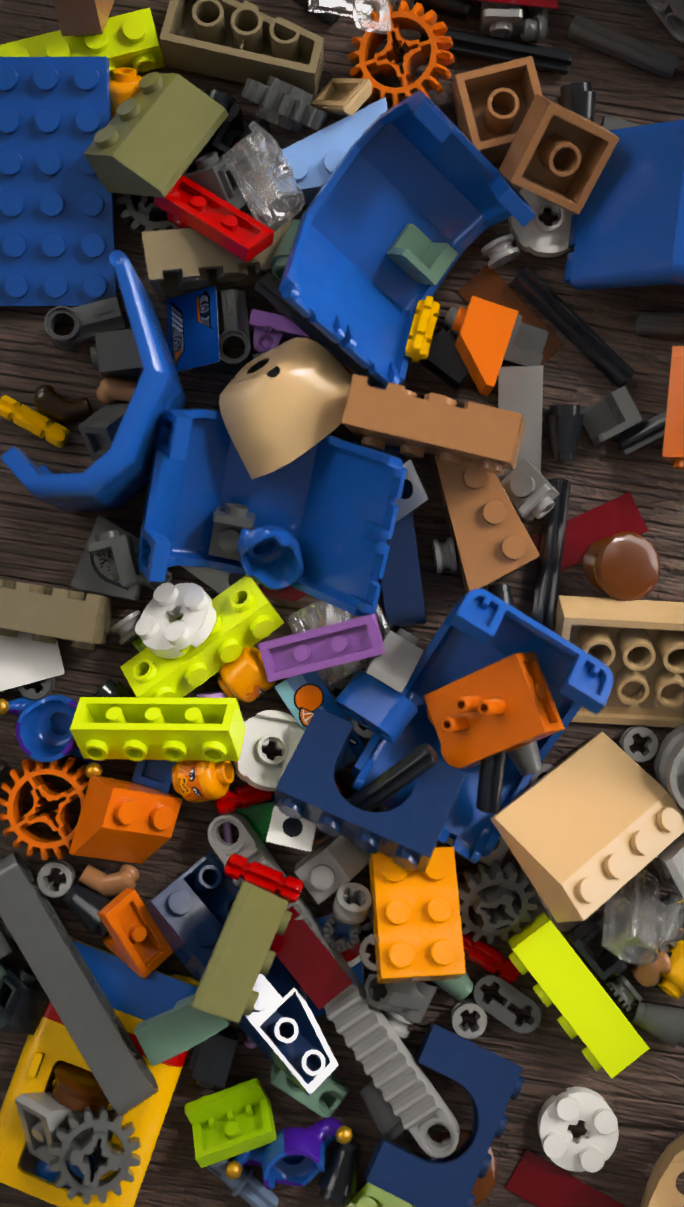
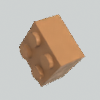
(494, 103)
(558, 154)

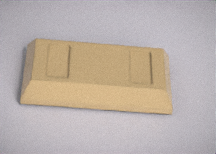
(343, 96)

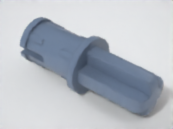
(245, 1186)

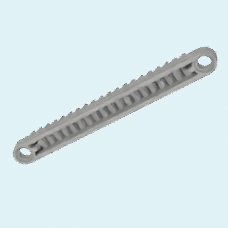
(362, 1025)

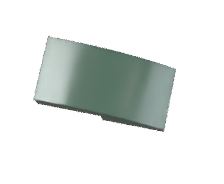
(177, 1031)

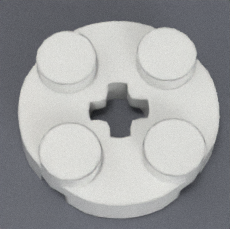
(536, 236)
(170, 601)
(253, 764)
(588, 1150)

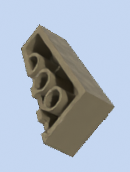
(240, 43)
(188, 262)
(54, 614)

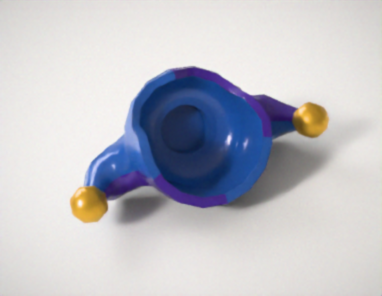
(45, 729)
(294, 1155)

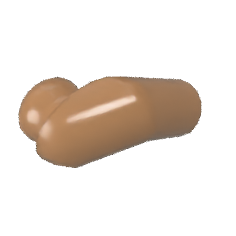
(115, 389)
(111, 884)
(648, 974)

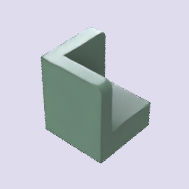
(420, 256)

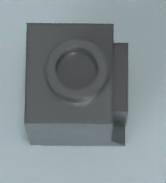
(216, 177)

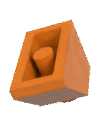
(483, 339)

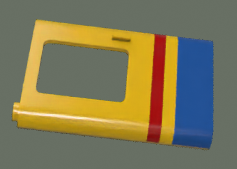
(133, 1002)

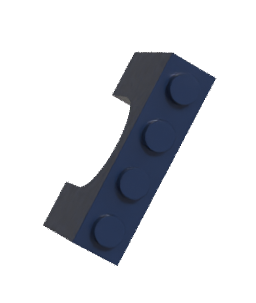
(403, 833)
(450, 1180)

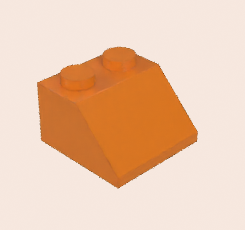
(123, 820)

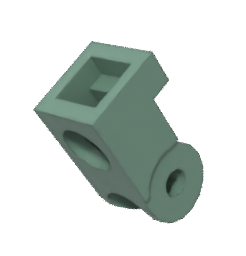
(322, 1100)

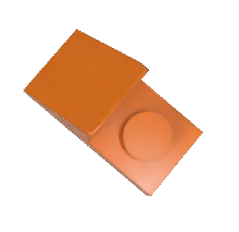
(134, 933)

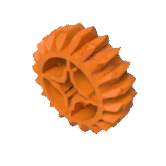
(416, 54)
(58, 822)

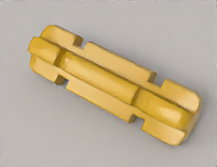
(422, 329)
(33, 421)

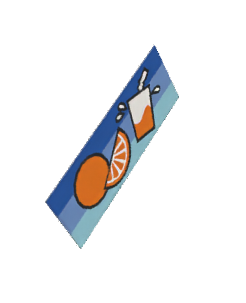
(306, 694)

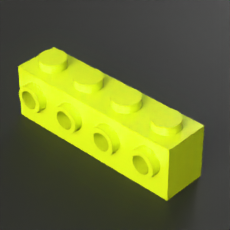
(126, 41)
(235, 628)
(159, 728)
(577, 995)

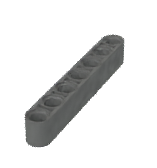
(73, 988)

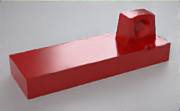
(197, 208)

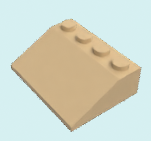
(642, 649)
(588, 827)

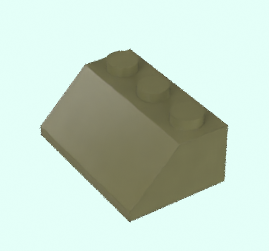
(154, 136)
(241, 953)

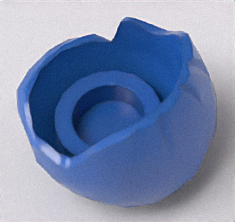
(270, 556)

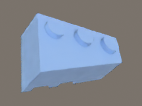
(320, 153)

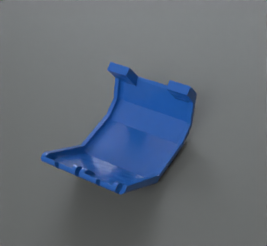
(397, 173)
(634, 215)
(128, 463)
(330, 498)
(472, 637)

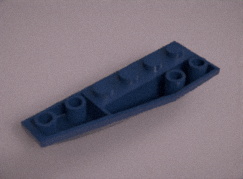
(281, 1023)

